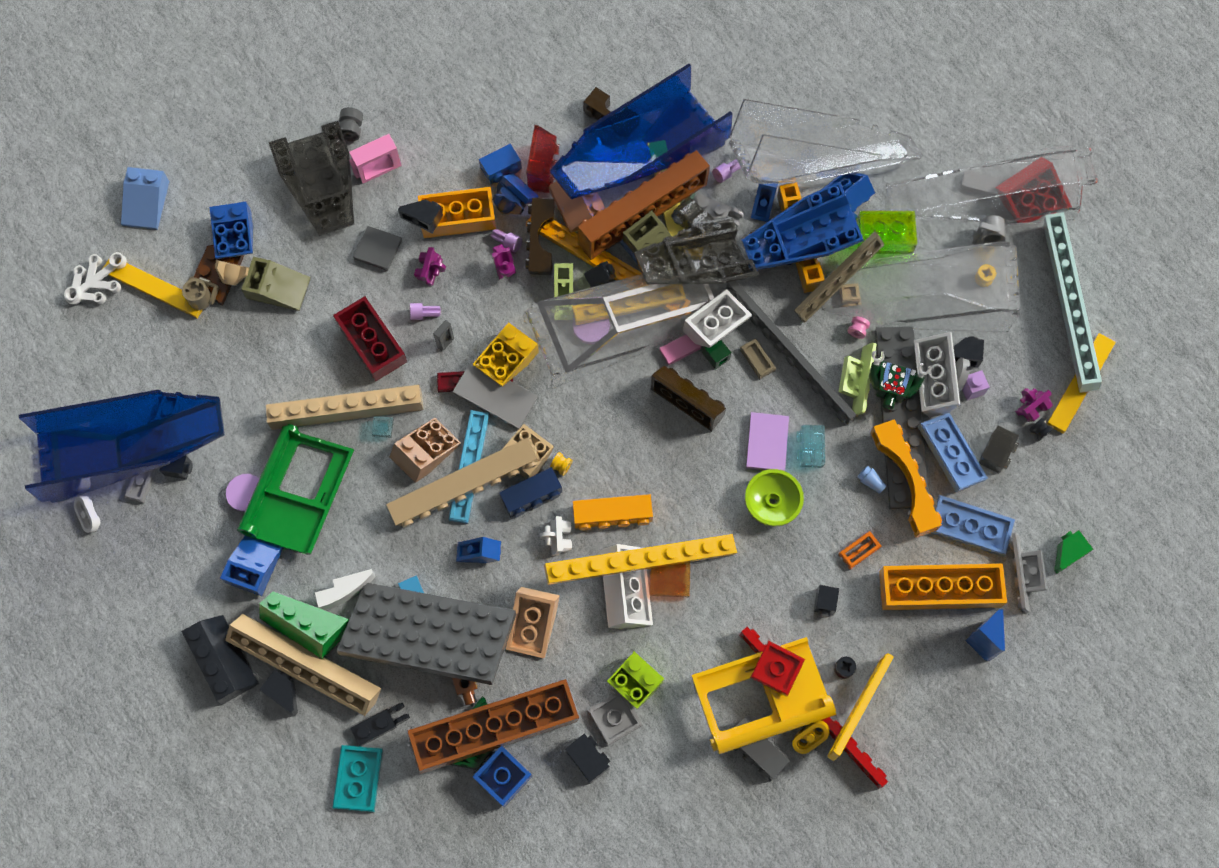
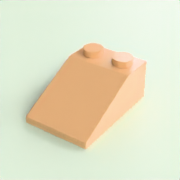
(533, 622)

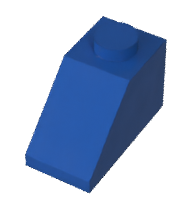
(764, 201)
(479, 550)

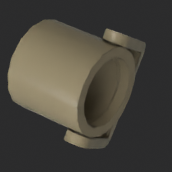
(198, 294)

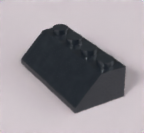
(219, 660)

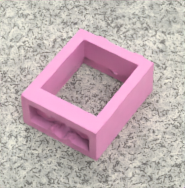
(374, 159)

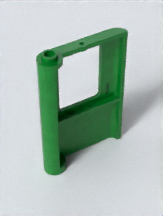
(286, 517)

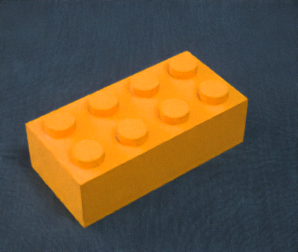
(462, 211)

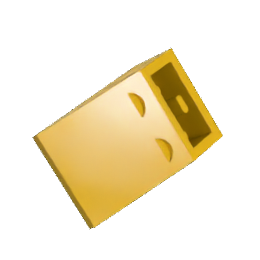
(507, 355)

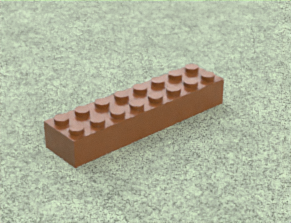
(656, 195)
(492, 726)

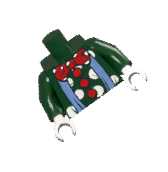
(894, 381)

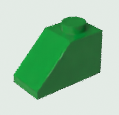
(1071, 550)

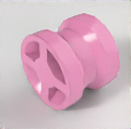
(858, 327)

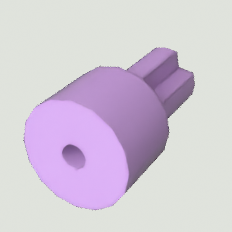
(725, 171)
(509, 240)
(418, 311)

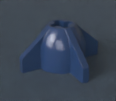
(507, 201)

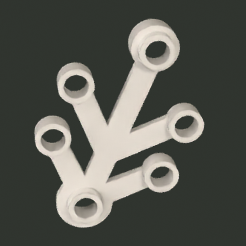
(93, 280)

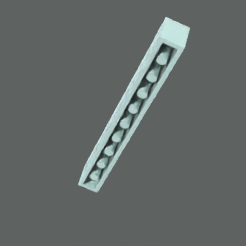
(1072, 303)

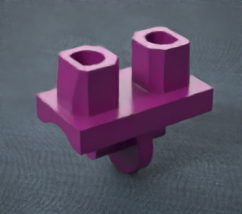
(503, 261)
(431, 267)
(1033, 400)

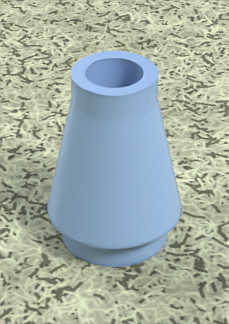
(871, 479)

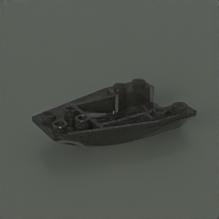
(318, 176)

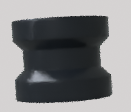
(1041, 428)
(842, 670)

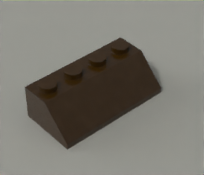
(687, 397)

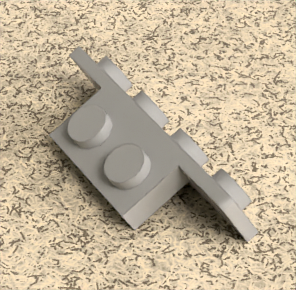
(1029, 572)

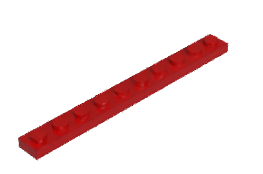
(861, 759)

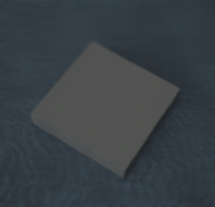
(377, 248)

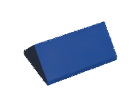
(989, 637)

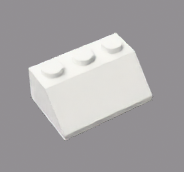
(715, 320)

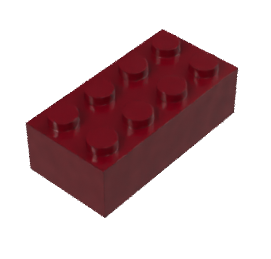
(370, 338)

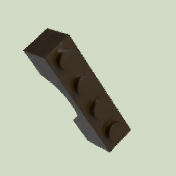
(541, 214)

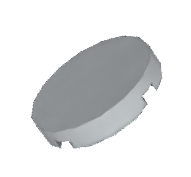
(961, 372)

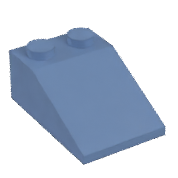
(143, 197)

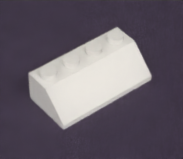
(940, 387)
(627, 595)

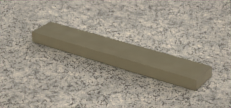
(839, 277)

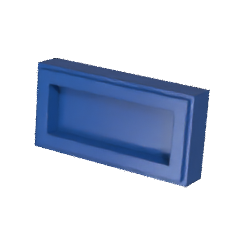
(519, 188)

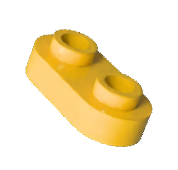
(812, 737)

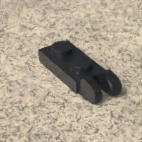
(378, 725)

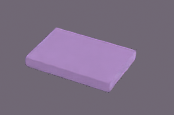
(767, 441)

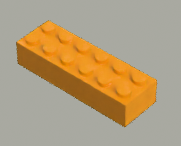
(942, 586)

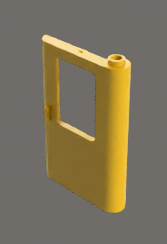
(802, 706)

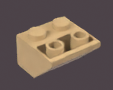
(541, 445)

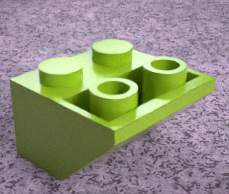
(636, 680)

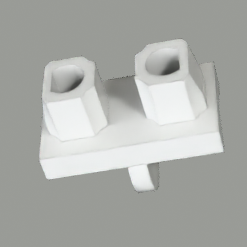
(554, 538)

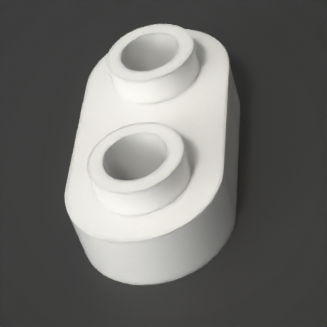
(86, 514)

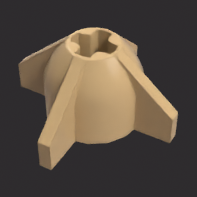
(231, 273)

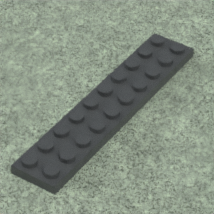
(899, 349)

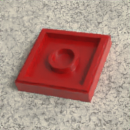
(777, 668)

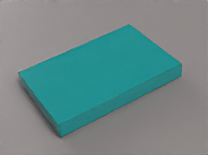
(357, 778)

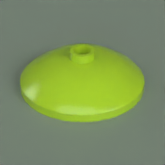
(778, 486)

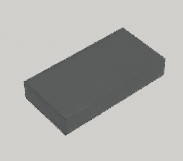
(443, 335)

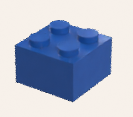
(502, 776)

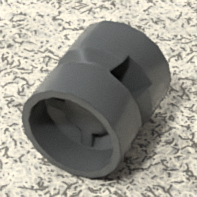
(350, 122)

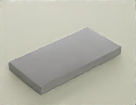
(507, 403)

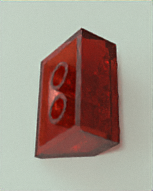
(541, 160)

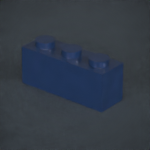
(531, 492)

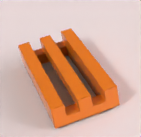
(846, 560)

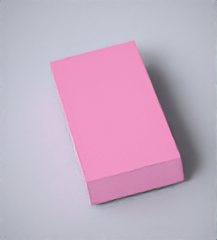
(678, 349)

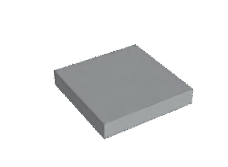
(614, 718)

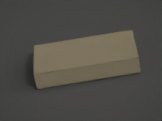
(757, 359)

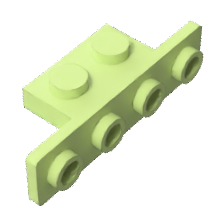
(855, 378)

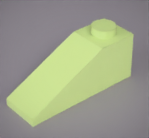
(563, 279)

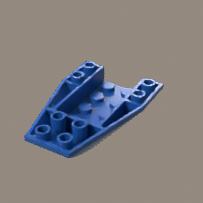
(805, 231)

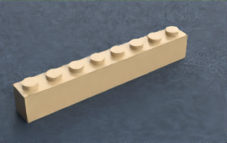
(345, 407)
(463, 482)
(302, 664)

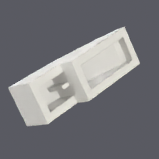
(343, 589)

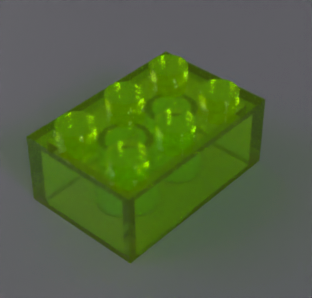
(895, 229)

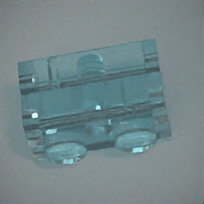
(811, 446)

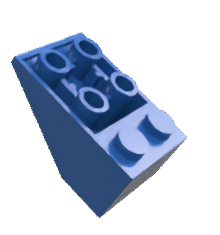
(232, 229)
(251, 565)

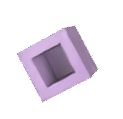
(975, 385)

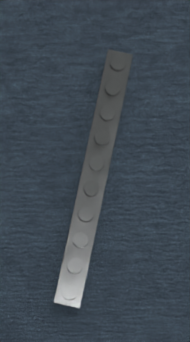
(793, 355)

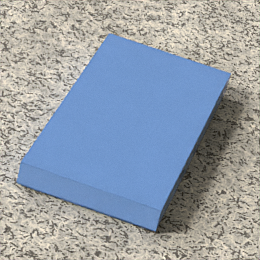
(952, 452)
(974, 526)

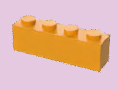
(613, 511)

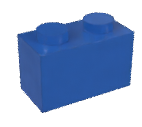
(500, 163)

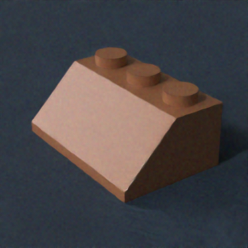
(575, 210)

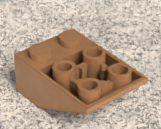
(423, 449)

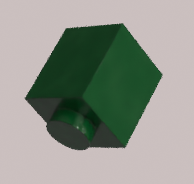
(717, 354)

